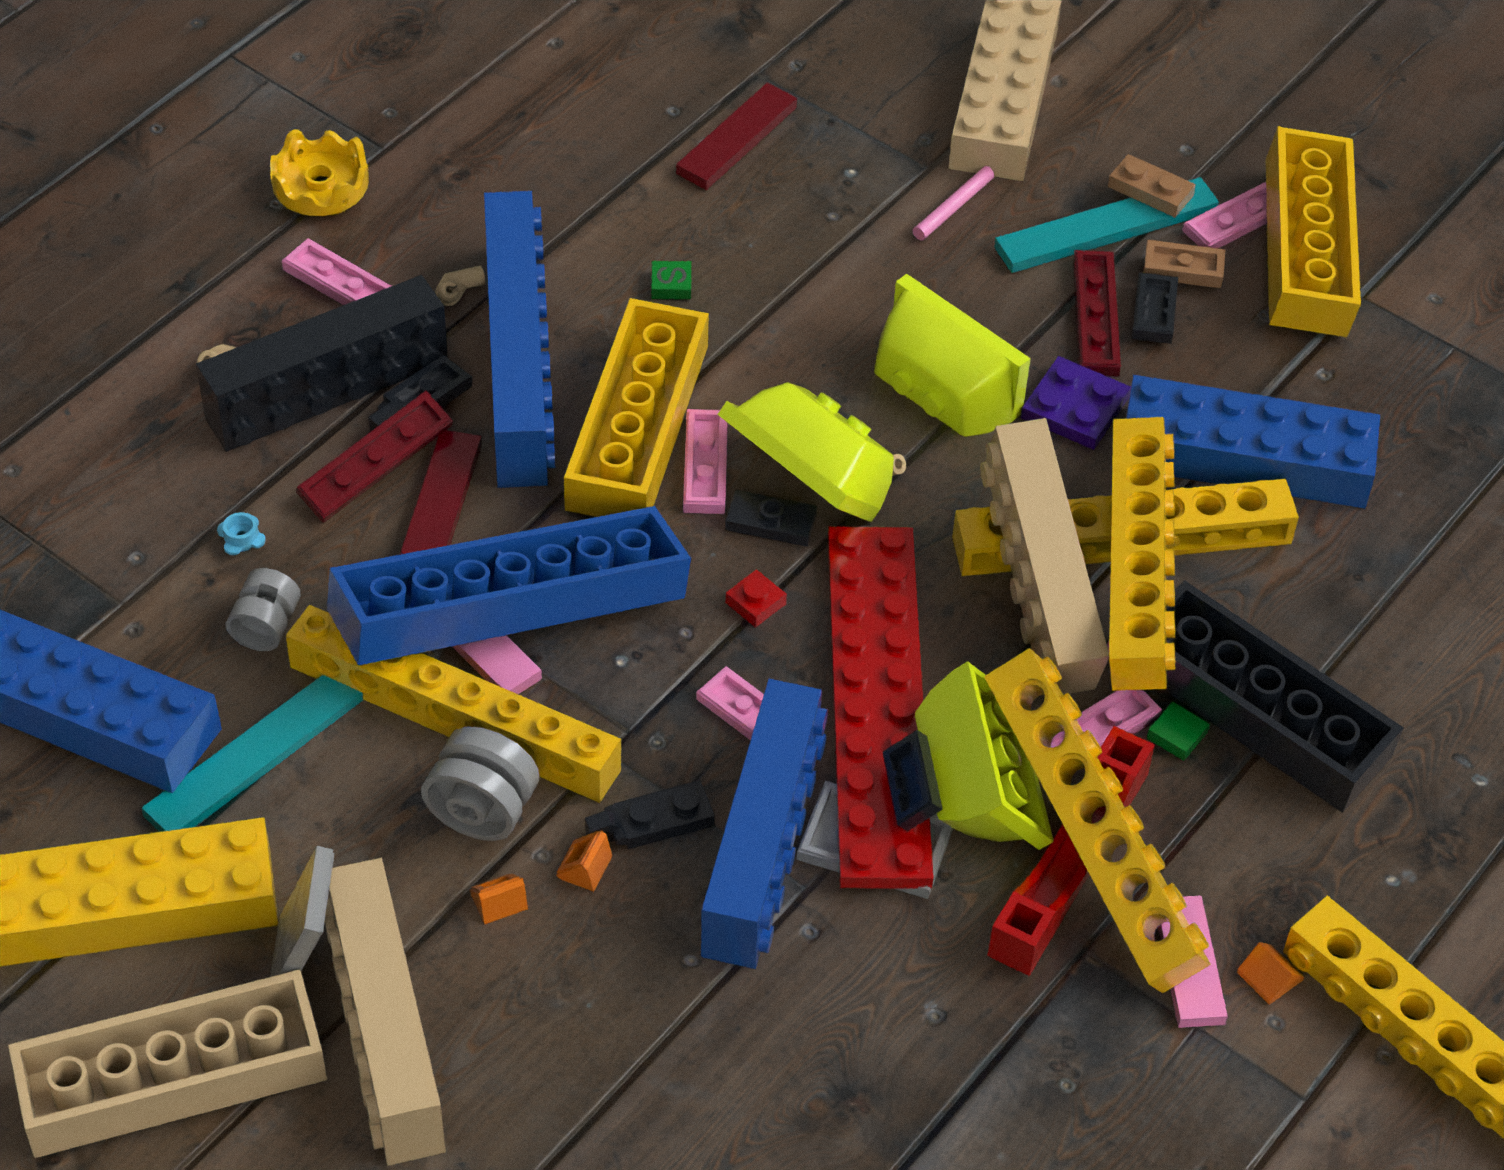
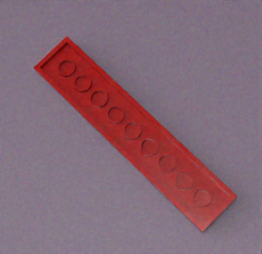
(874, 702)

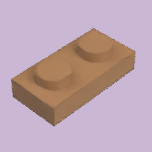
(1151, 185)
(1188, 262)

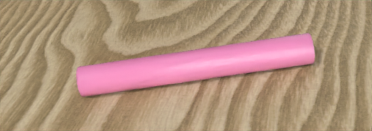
(953, 203)

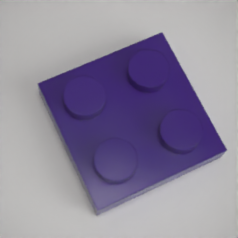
(1076, 402)

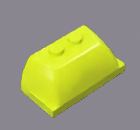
(950, 362)
(817, 446)
(979, 763)

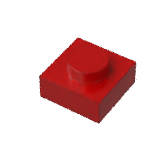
(755, 598)

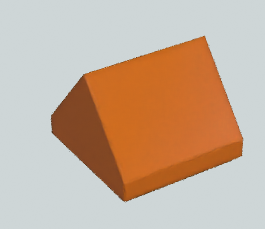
(586, 861)
(500, 897)
(1269, 972)

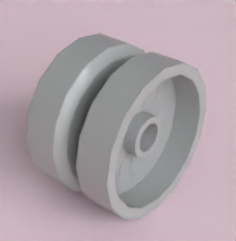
(480, 783)

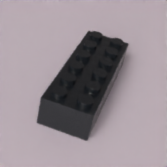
(322, 362)
(1276, 701)

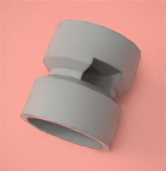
(263, 609)

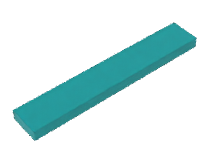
(1094, 229)
(251, 755)

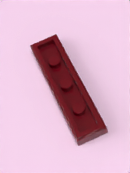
(736, 136)
(1096, 312)
(374, 456)
(443, 491)

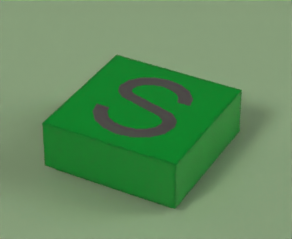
(671, 280)

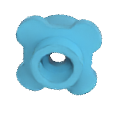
(240, 533)

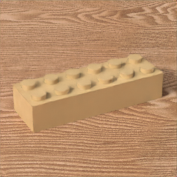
(1004, 87)
(1044, 553)
(382, 1014)
(166, 1063)

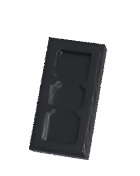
(1155, 308)
(771, 518)
(912, 780)

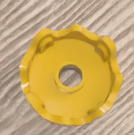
(305, 160)

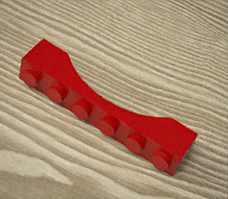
(1048, 892)

